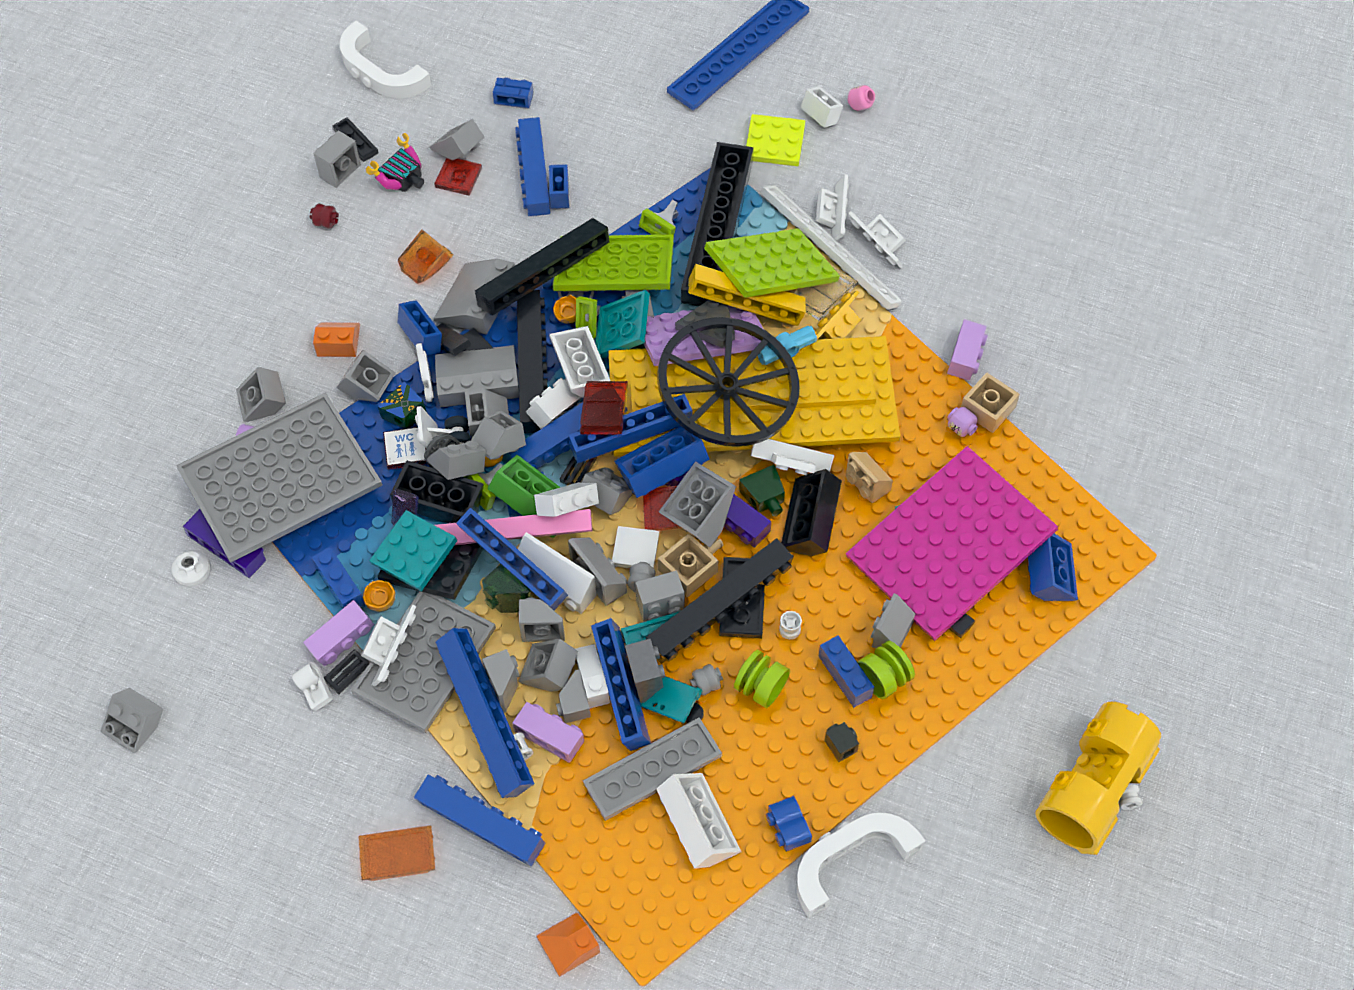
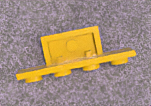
(841, 319)

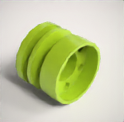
(887, 669)
(759, 677)

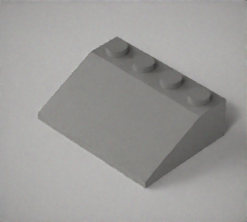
(460, 304)
(476, 370)

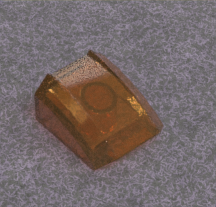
(423, 257)

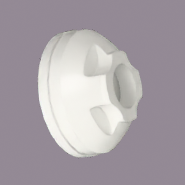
(192, 575)

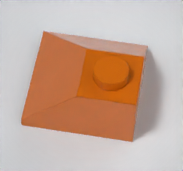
(569, 944)

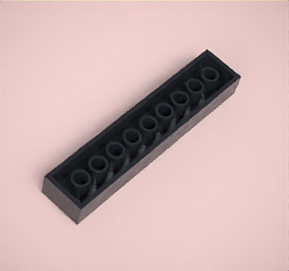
(719, 208)

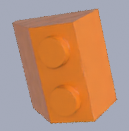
(336, 339)

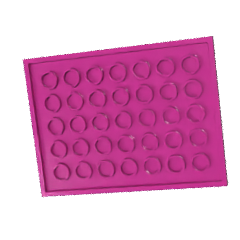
(952, 542)

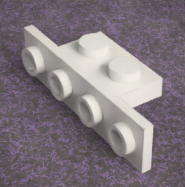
(832, 208)
(883, 234)
(792, 456)
(384, 641)

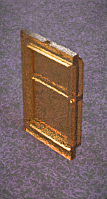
(396, 853)

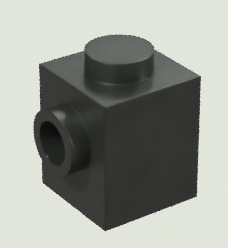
(841, 741)

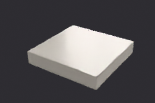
(635, 546)

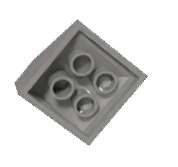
(700, 504)

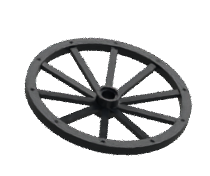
(729, 379)

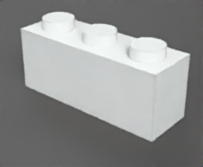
(552, 403)
(566, 499)

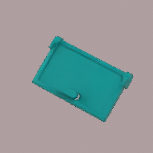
(673, 699)

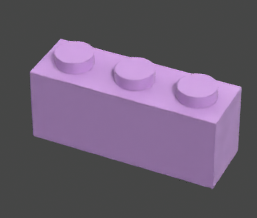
(968, 350)
(339, 633)
(548, 731)

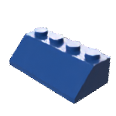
(661, 460)

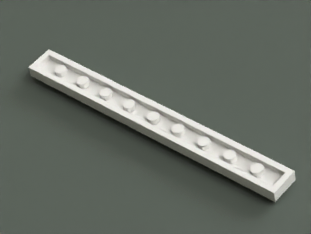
(831, 247)

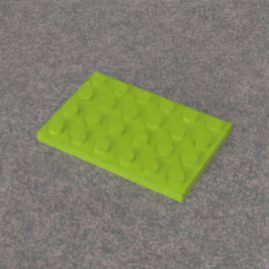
(771, 262)
(622, 264)

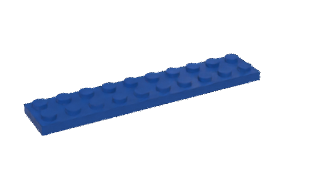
(736, 51)

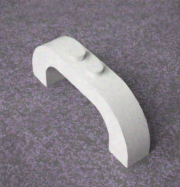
(388, 85)
(847, 837)

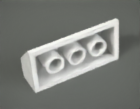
(579, 358)
(569, 576)
(698, 819)

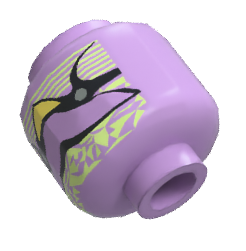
(962, 421)

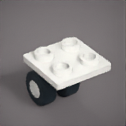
(454, 425)

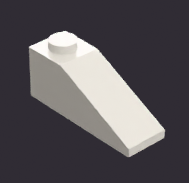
(592, 676)

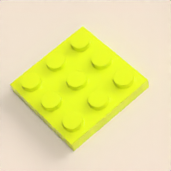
(776, 139)

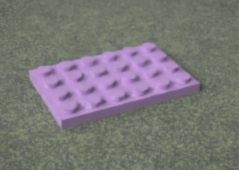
(662, 329)

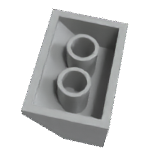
(590, 557)

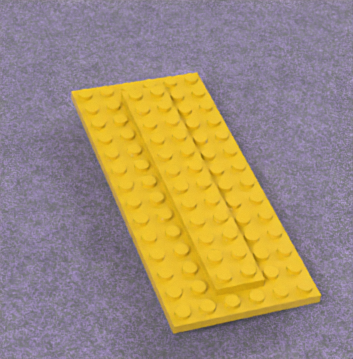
(841, 399)

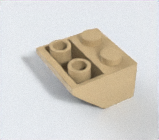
(867, 476)

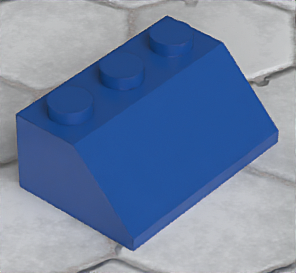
(1053, 571)

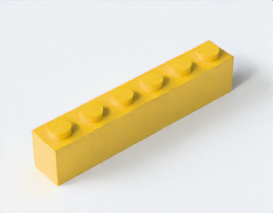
(718, 287)

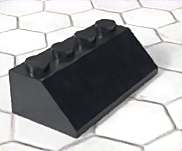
(437, 495)
(811, 513)

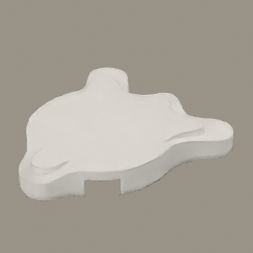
(425, 373)

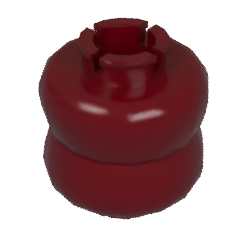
(324, 215)

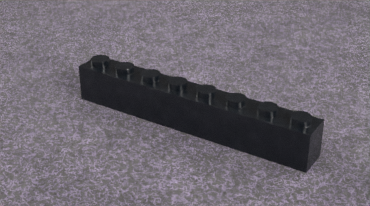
(542, 266)
(531, 354)
(720, 600)

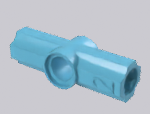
(791, 342)

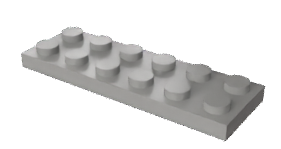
(646, 769)

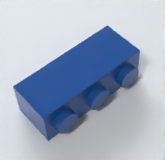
(419, 327)
(337, 578)
(846, 671)

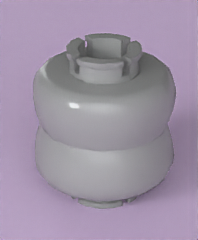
(640, 572)
(707, 679)

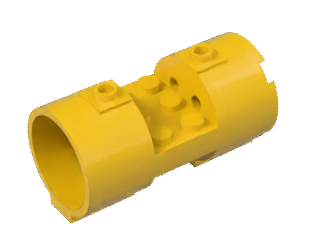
(1084, 801)

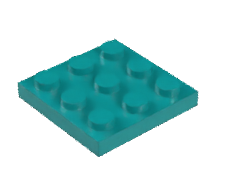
(622, 323)
(413, 550)

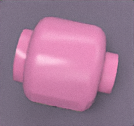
(861, 97)

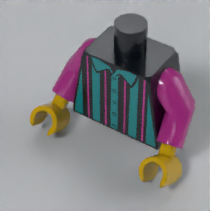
(400, 170)

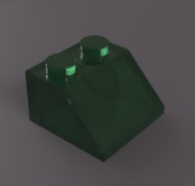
(504, 590)

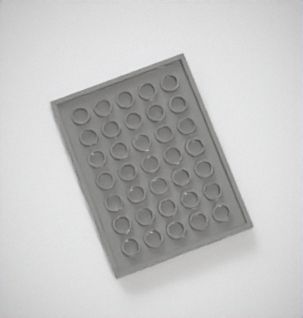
(278, 476)

